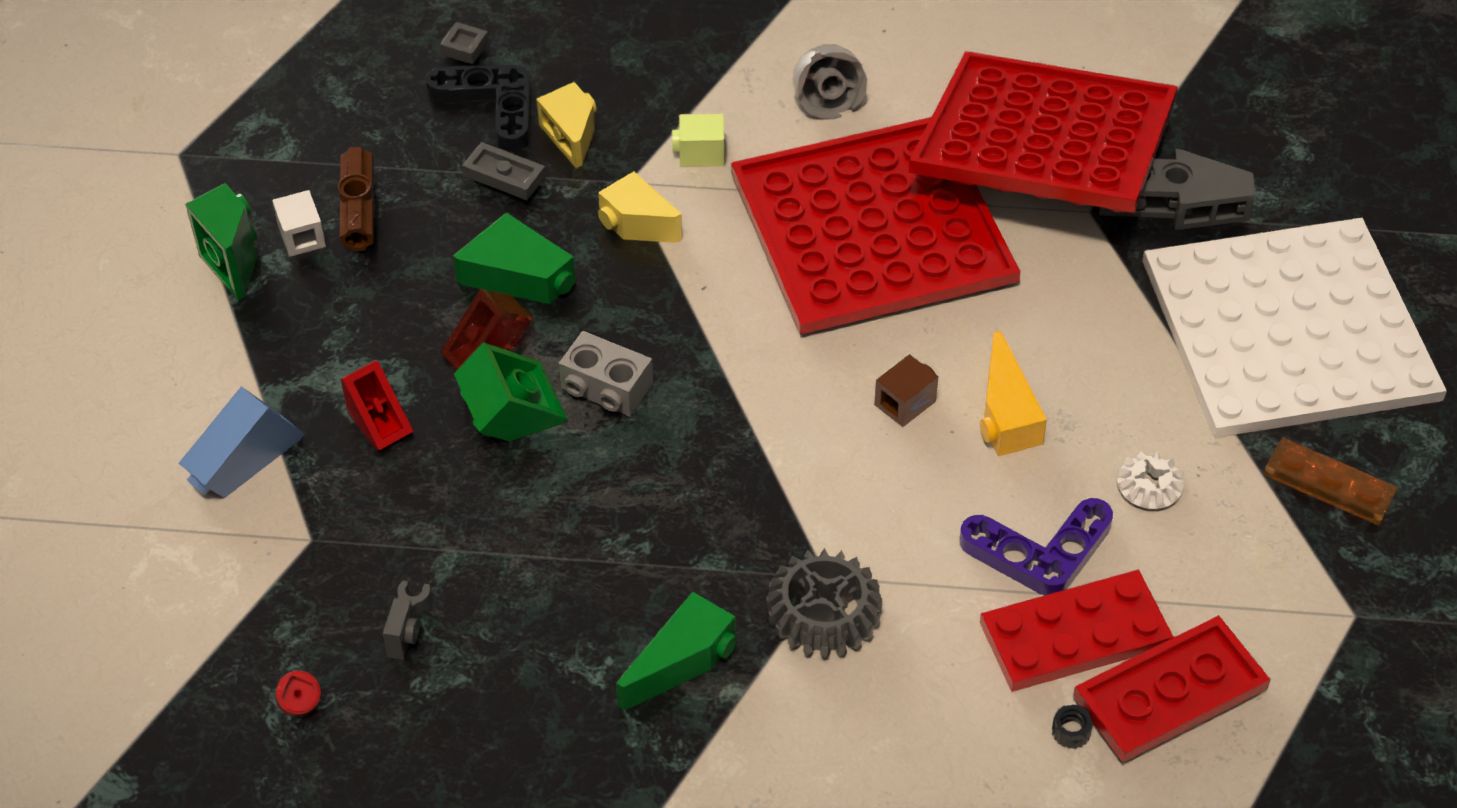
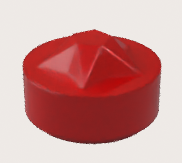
(297, 693)

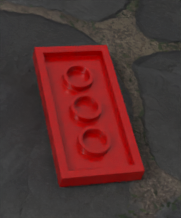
(1074, 630)
(1171, 688)

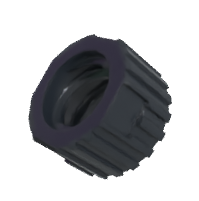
(1067, 738)

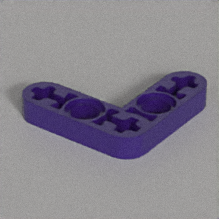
(1049, 558)

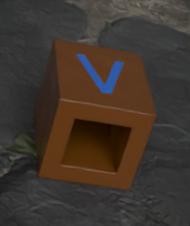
(906, 390)

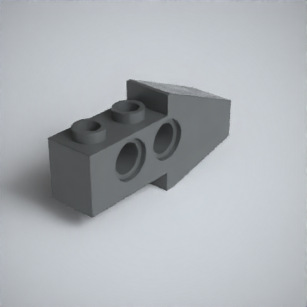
(1194, 192)

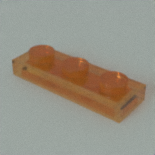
(1330, 481)

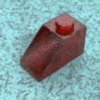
(489, 319)

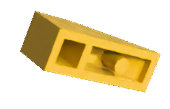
(1011, 412)

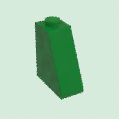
(515, 262)

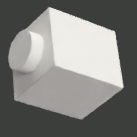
(299, 223)

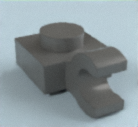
(401, 625)

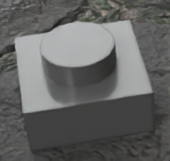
(464, 43)

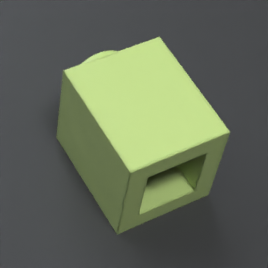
(699, 140)

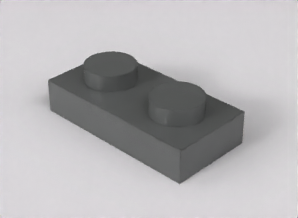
(504, 171)

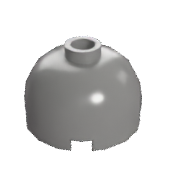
(829, 81)

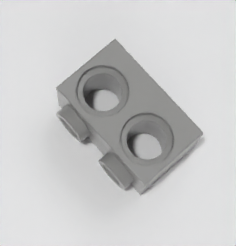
(606, 373)

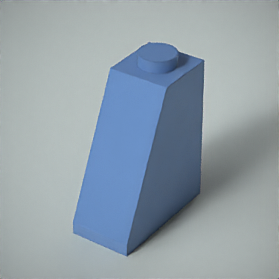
(238, 444)

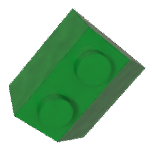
(224, 236)
(508, 394)

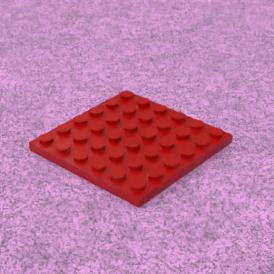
(1045, 131)
(864, 234)

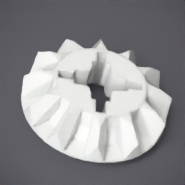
(1141, 490)

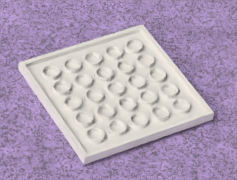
(1291, 327)

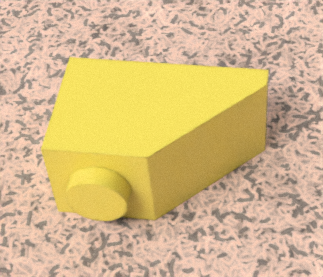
(568, 120)
(639, 211)

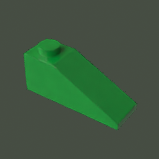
(679, 652)

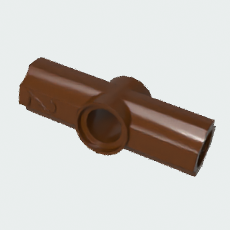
(356, 199)

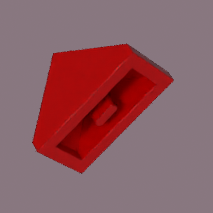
(374, 406)

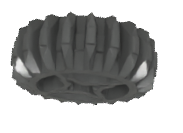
(821, 616)

